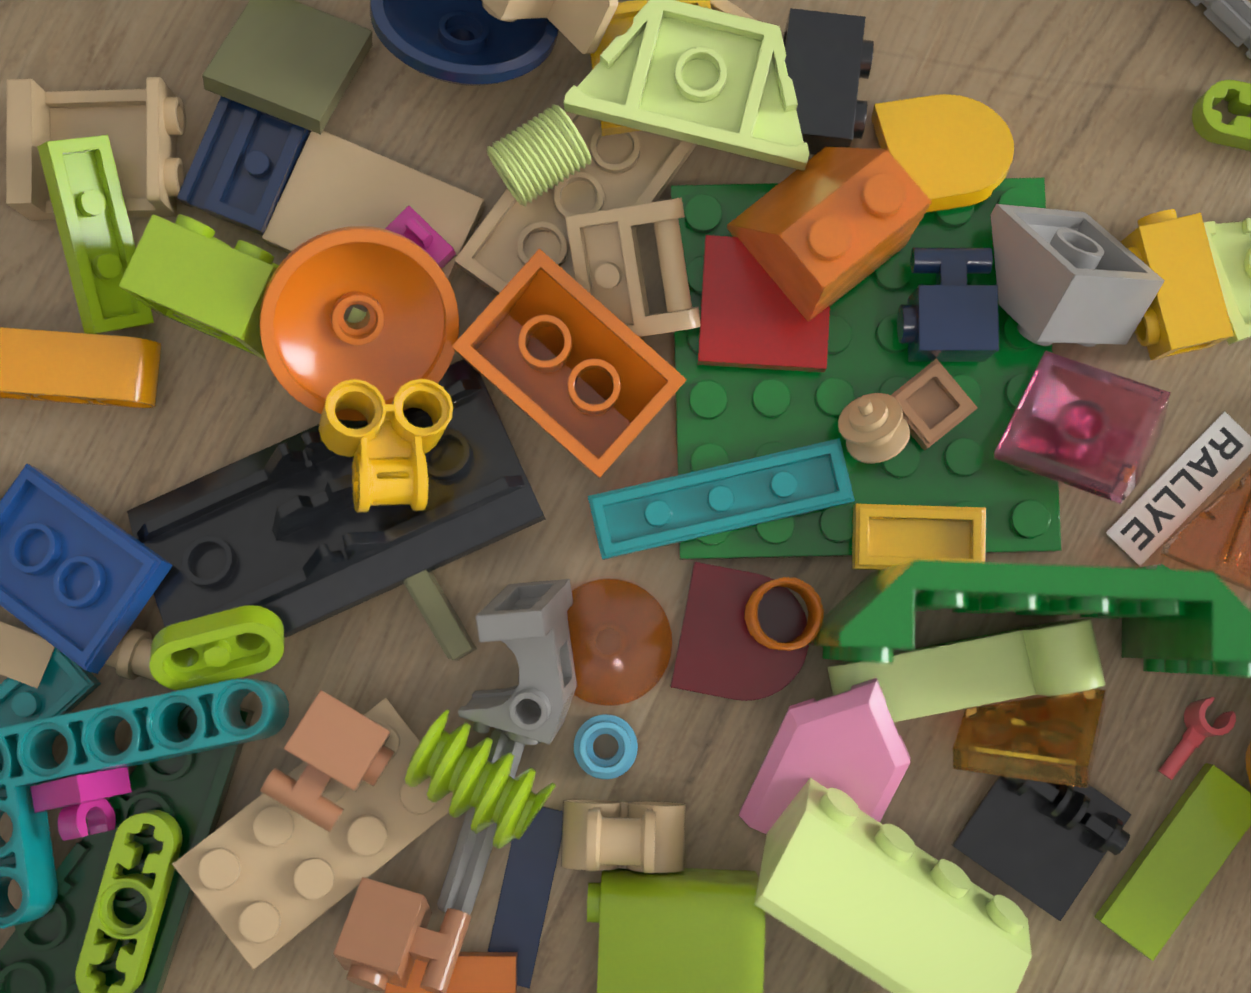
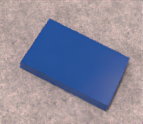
(71, 569)

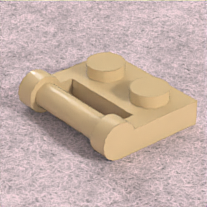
(611, 269)

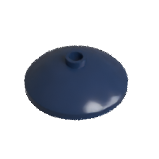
(461, 40)

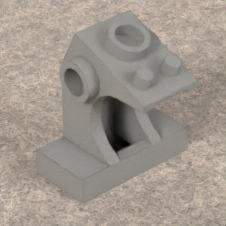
(536, 629)

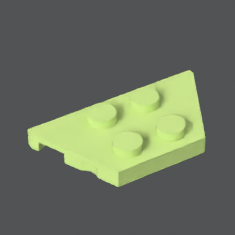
(699, 82)

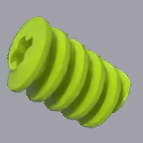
(476, 781)

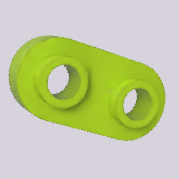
(223, 646)

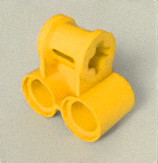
(390, 450)

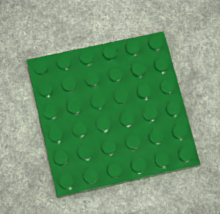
(758, 412)

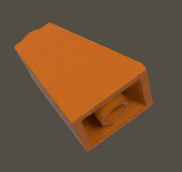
(832, 224)

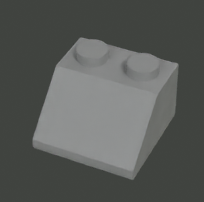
(1068, 277)

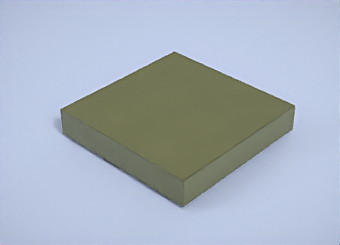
(288, 61)

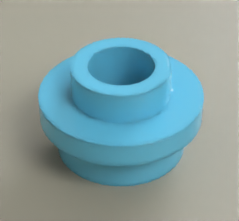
(605, 767)

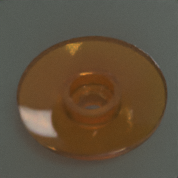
(644, 638)

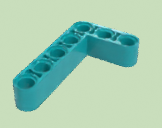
(93, 748)

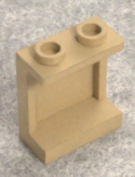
(140, 132)

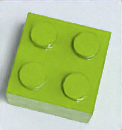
(201, 280)

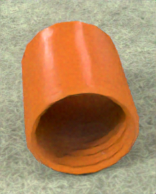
(814, 608)

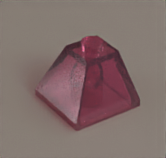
(1085, 427)

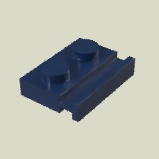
(242, 165)

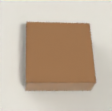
(933, 404)

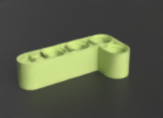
(982, 669)

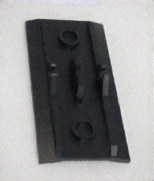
(287, 529)

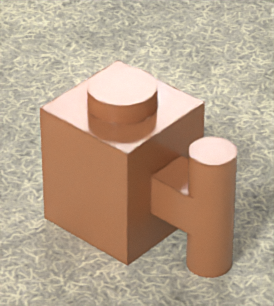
(336, 746)
(390, 931)

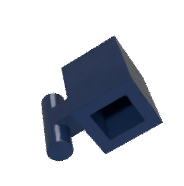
(951, 317)

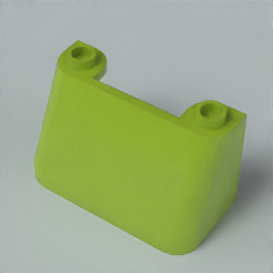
(678, 931)

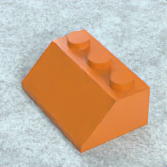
(569, 363)

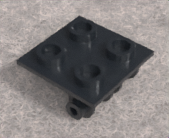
(1043, 838)

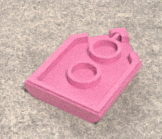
(838, 743)

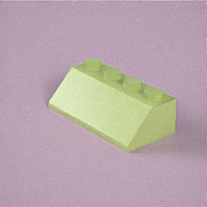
(887, 902)

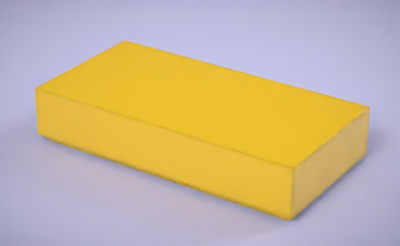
(906, 533)

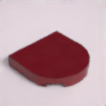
(718, 651)

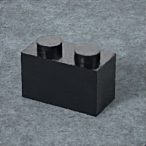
(825, 65)

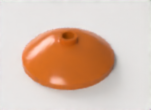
(400, 340)

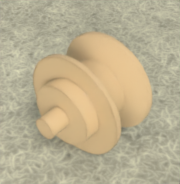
(874, 428)

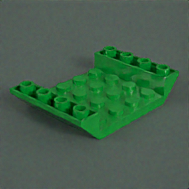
(1168, 616)

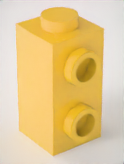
(1190, 304)

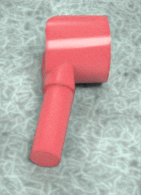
(1196, 732)

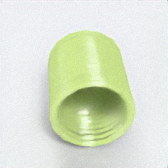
(539, 154)

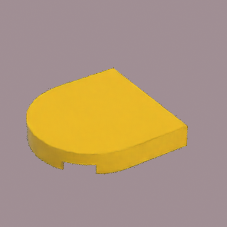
(947, 146)

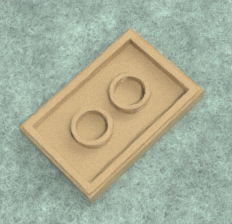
(352, 186)

